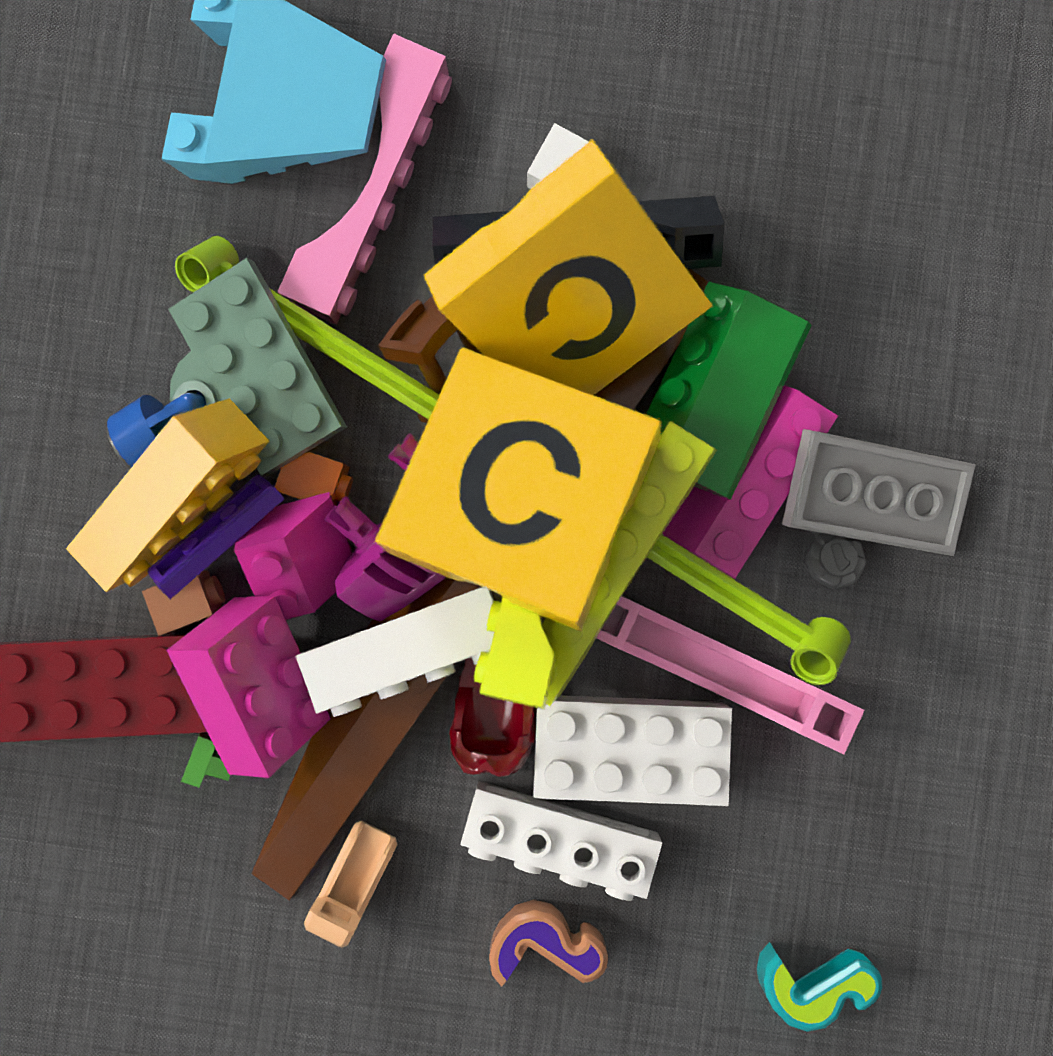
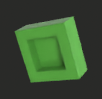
(203, 762)

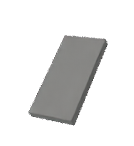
(877, 493)

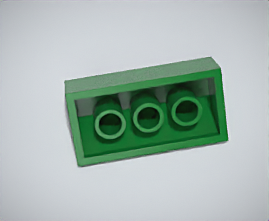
(729, 378)

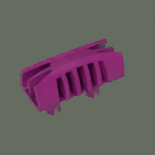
(372, 577)

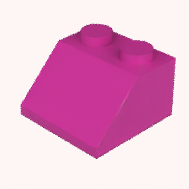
(294, 555)

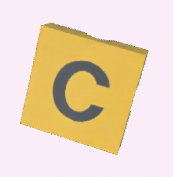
(569, 280)
(520, 487)

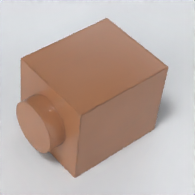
(188, 607)

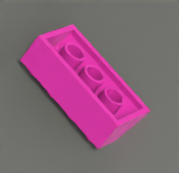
(729, 530)

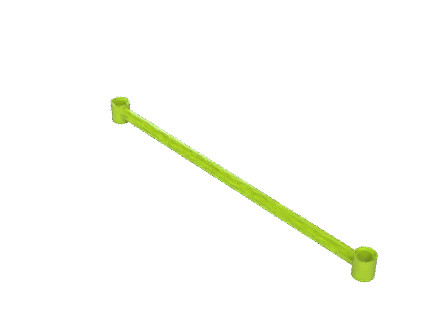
(816, 646)

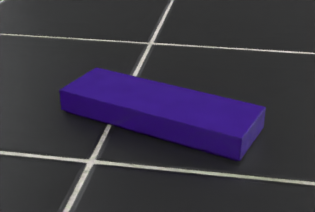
(214, 535)

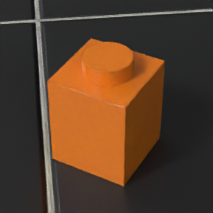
(313, 476)

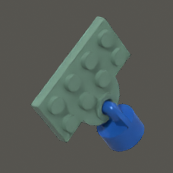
(240, 353)

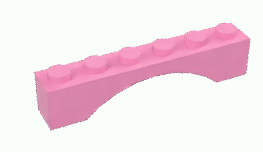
(328, 267)
(731, 674)

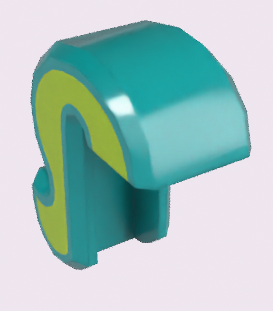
(821, 994)

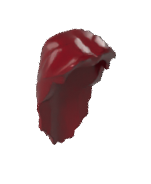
(489, 731)

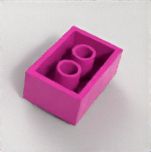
(248, 685)

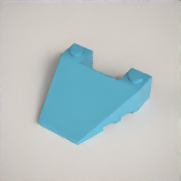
(284, 94)

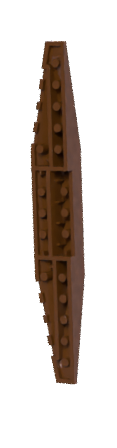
(357, 744)

